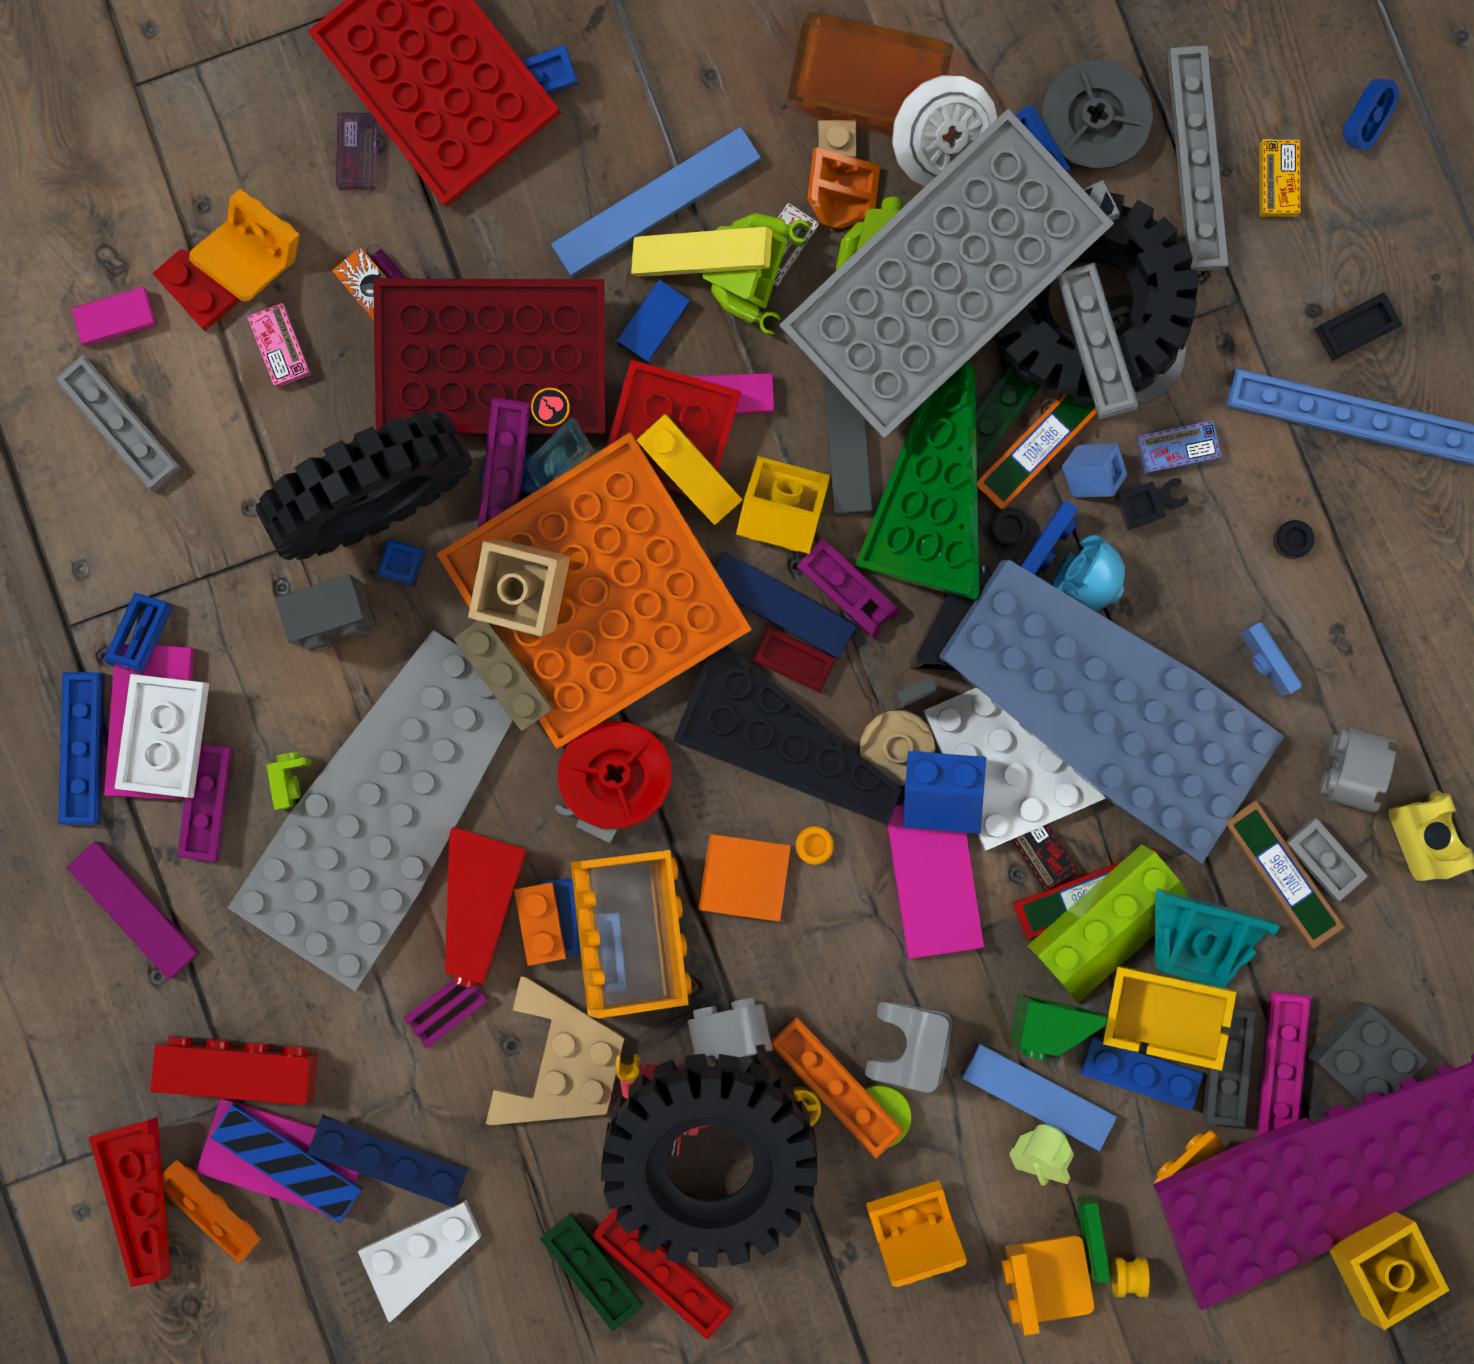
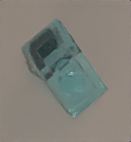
(560, 454)

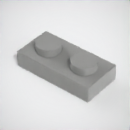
(1326, 859)

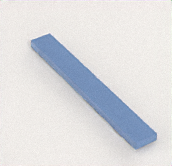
(1351, 416)

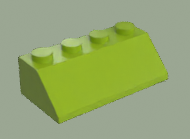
(1106, 923)

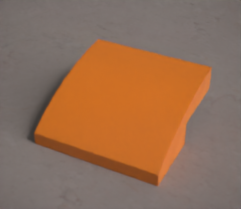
(744, 877)

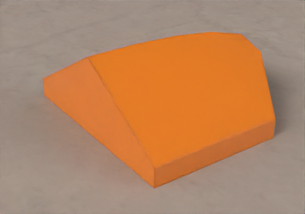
(841, 188)

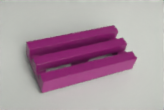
(419, 1029)

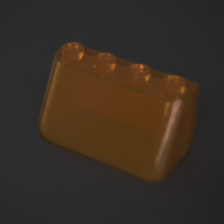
(862, 67)

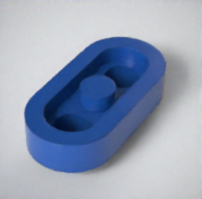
(1371, 114)

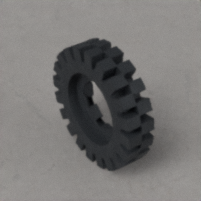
(1149, 338)
(363, 485)
(714, 1096)

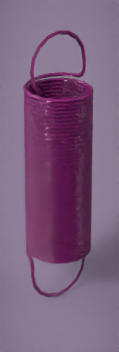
(386, 265)

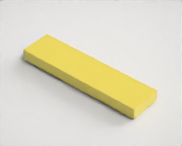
(702, 252)

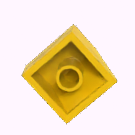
(783, 505)

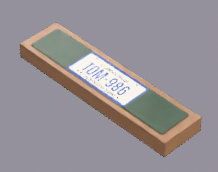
(1283, 875)

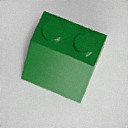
(1051, 1027)

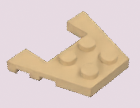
(575, 1067)

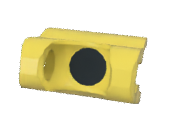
(1431, 838)

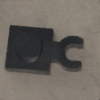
(1145, 504)

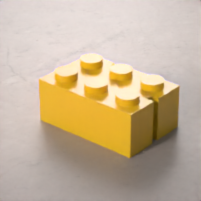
(1172, 1015)

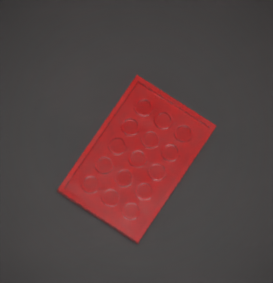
(437, 85)

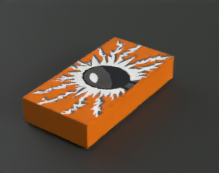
(357, 276)

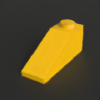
(689, 469)

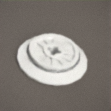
(927, 117)

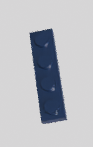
(387, 1160)

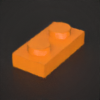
(540, 923)

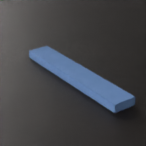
(656, 202)

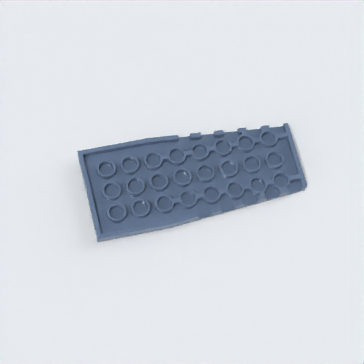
(1113, 708)

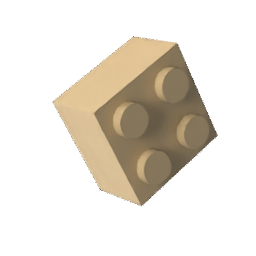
(519, 587)

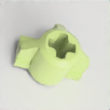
(1044, 1154)

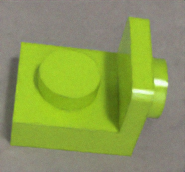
(283, 786)

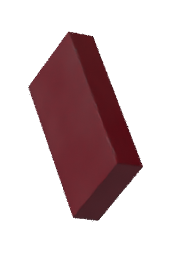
(793, 659)

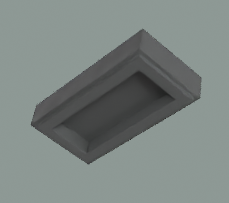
(914, 693)

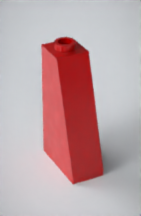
(478, 902)

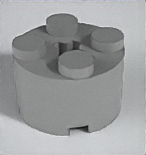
(1359, 768)
(730, 1031)

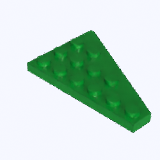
(930, 505)

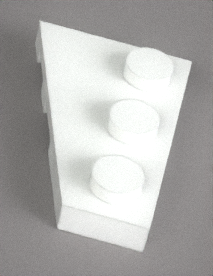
(417, 1255)

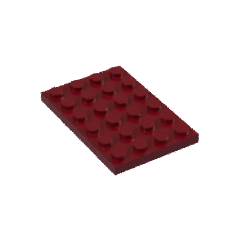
(480, 339)

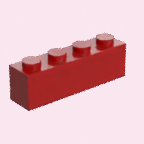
(233, 1071)

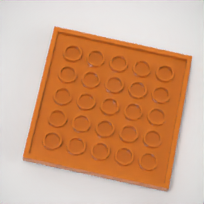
(635, 591)

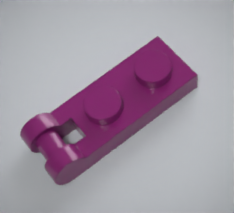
(847, 587)

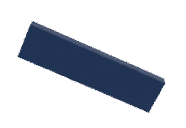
(785, 606)

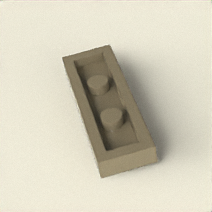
(504, 673)

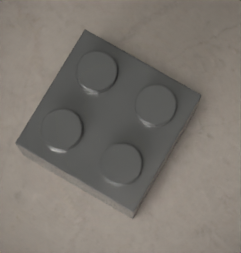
(326, 613)
(1365, 1054)

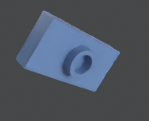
(1270, 660)

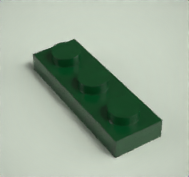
(592, 1271)

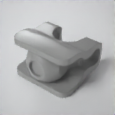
(927, 1047)

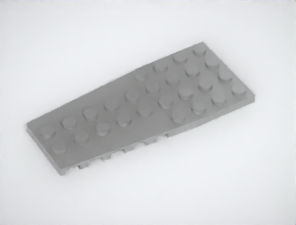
(378, 816)

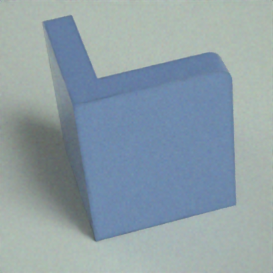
(1094, 470)

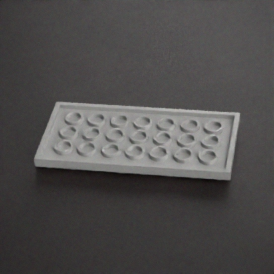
(946, 273)

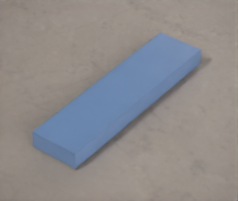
(1038, 1096)

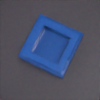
(401, 562)

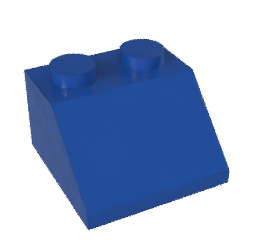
(944, 792)

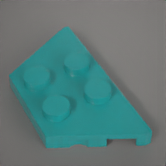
(1204, 939)

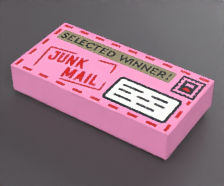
(279, 345)

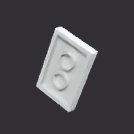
(162, 736)

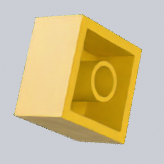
(1389, 1270)

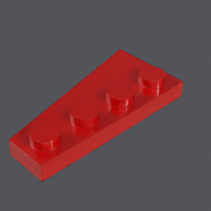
(134, 1192)

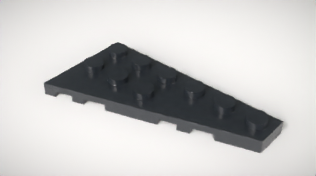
(762, 730)

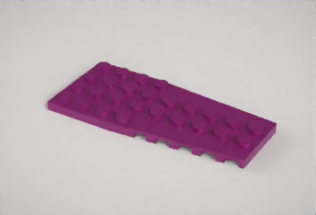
(1316, 1182)

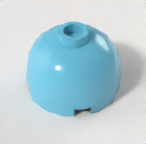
(1093, 574)

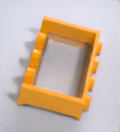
(630, 933)

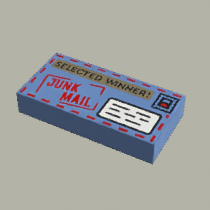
(1179, 447)

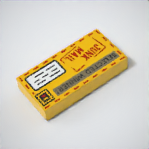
(1279, 178)

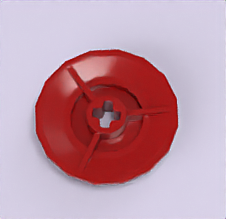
(626, 752)

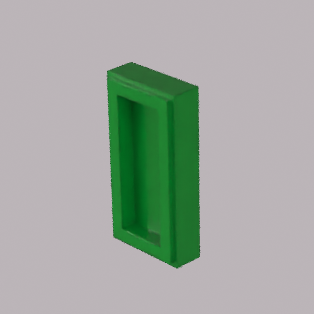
(1093, 1239)

